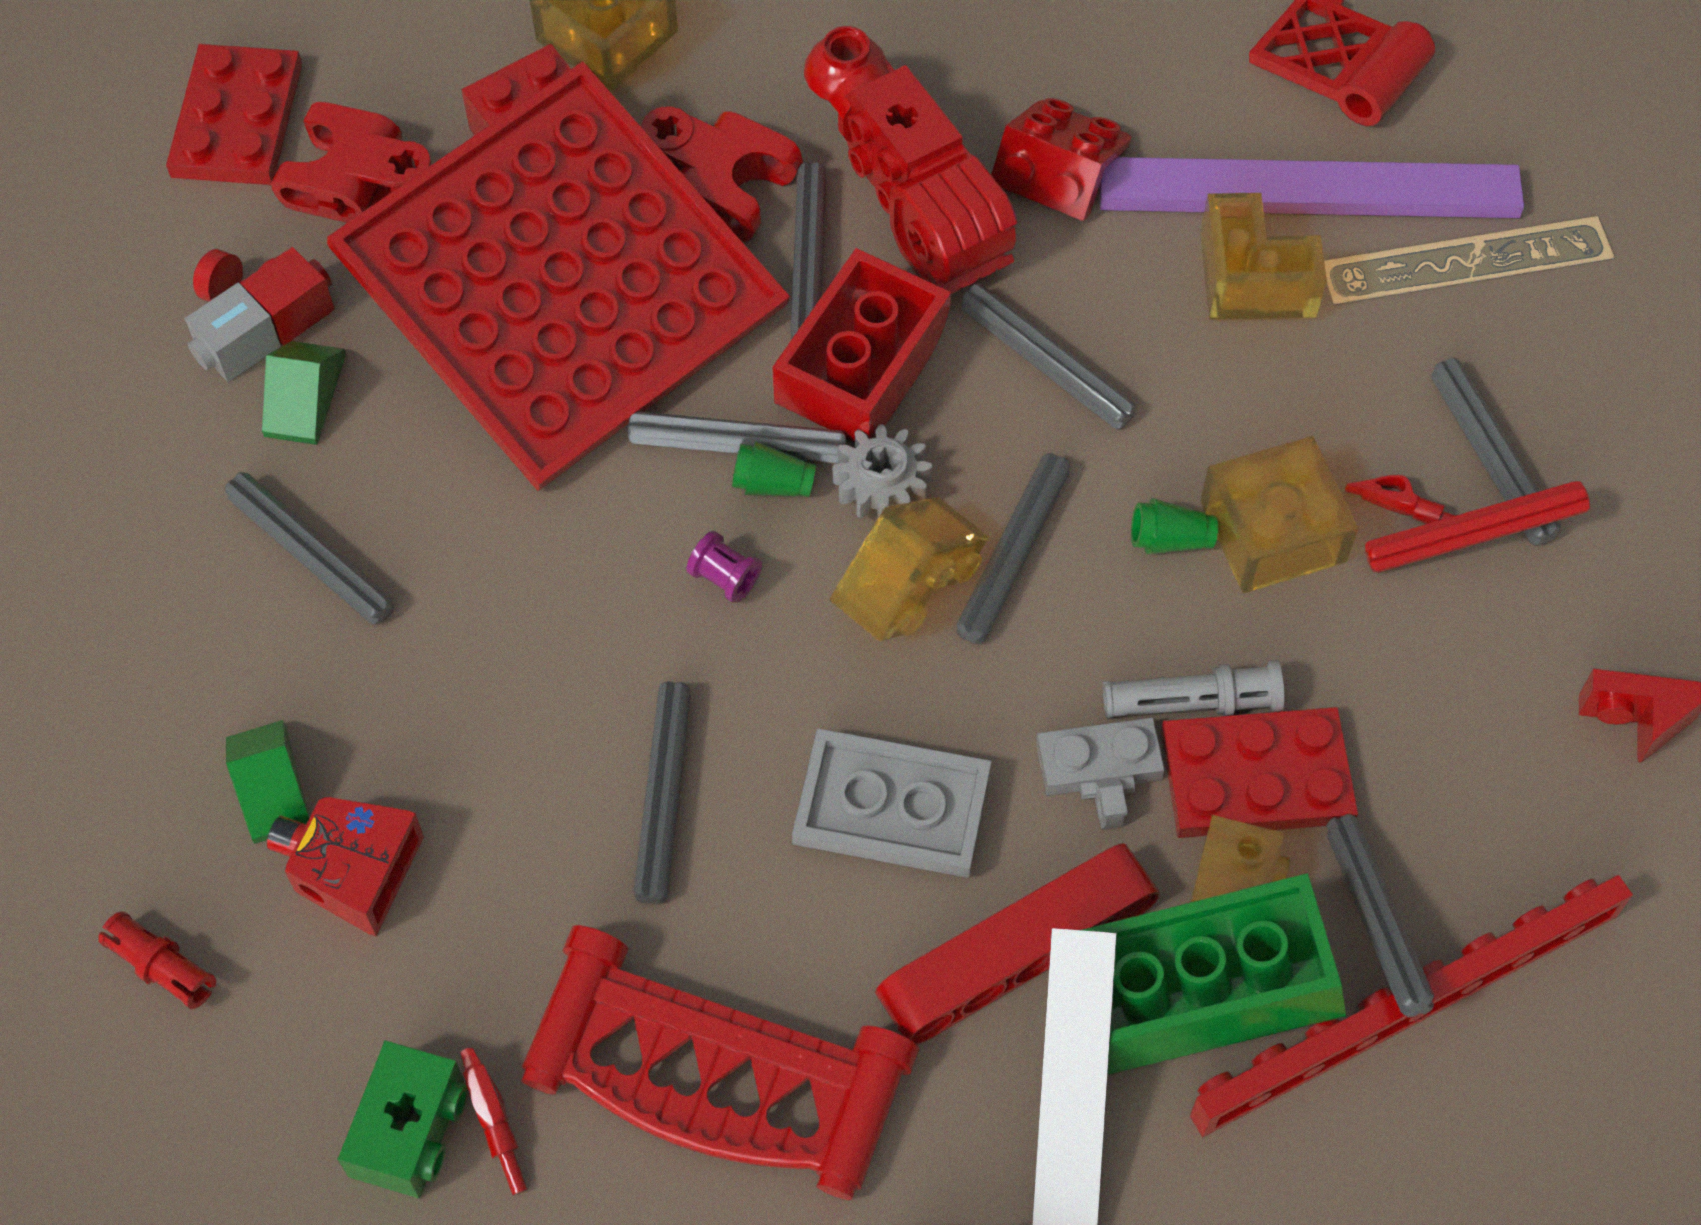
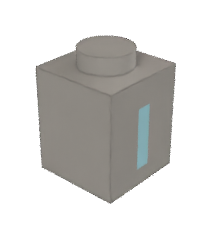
(231, 333)

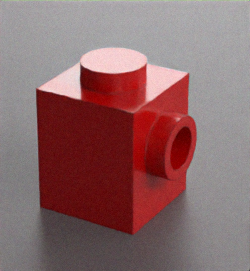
(291, 293)

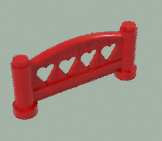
(847, 1085)

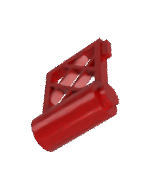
(1376, 69)

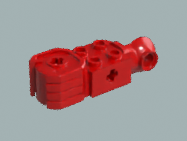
(939, 197)

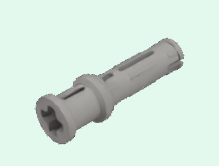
(1222, 690)

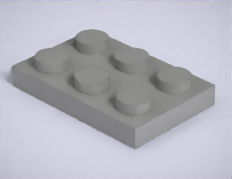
(892, 803)

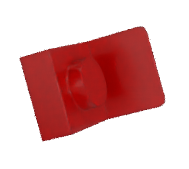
(1656, 703)

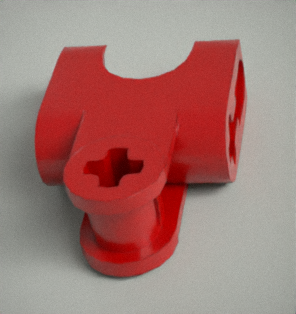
(723, 158)
(359, 169)

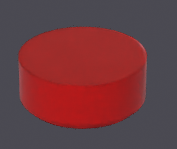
(216, 274)

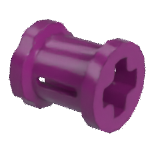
(724, 566)

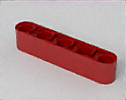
(1012, 944)

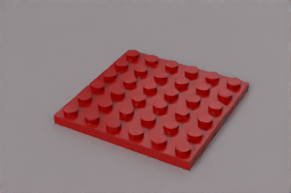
(558, 273)

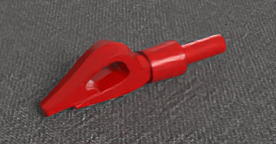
(1401, 502)
(493, 1118)

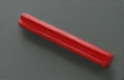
(1477, 526)

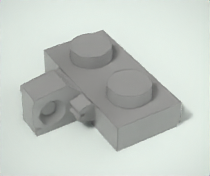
(1101, 764)

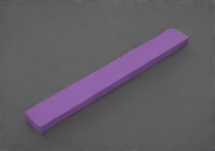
(1316, 186)

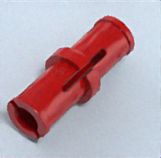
(157, 960)

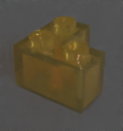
(1254, 272)
(903, 561)

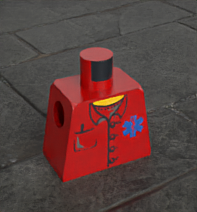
(349, 857)

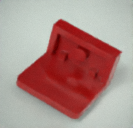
(1058, 156)

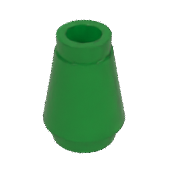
(770, 472)
(1171, 528)

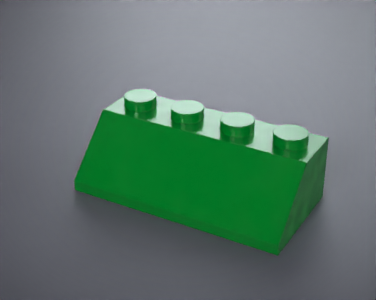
(1220, 973)

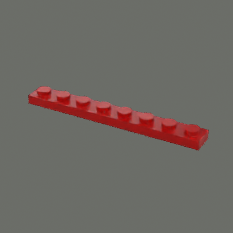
(1379, 1017)

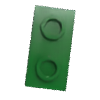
(399, 1085)

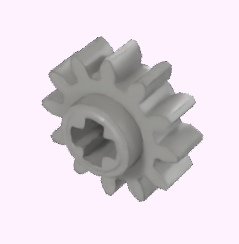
(881, 471)

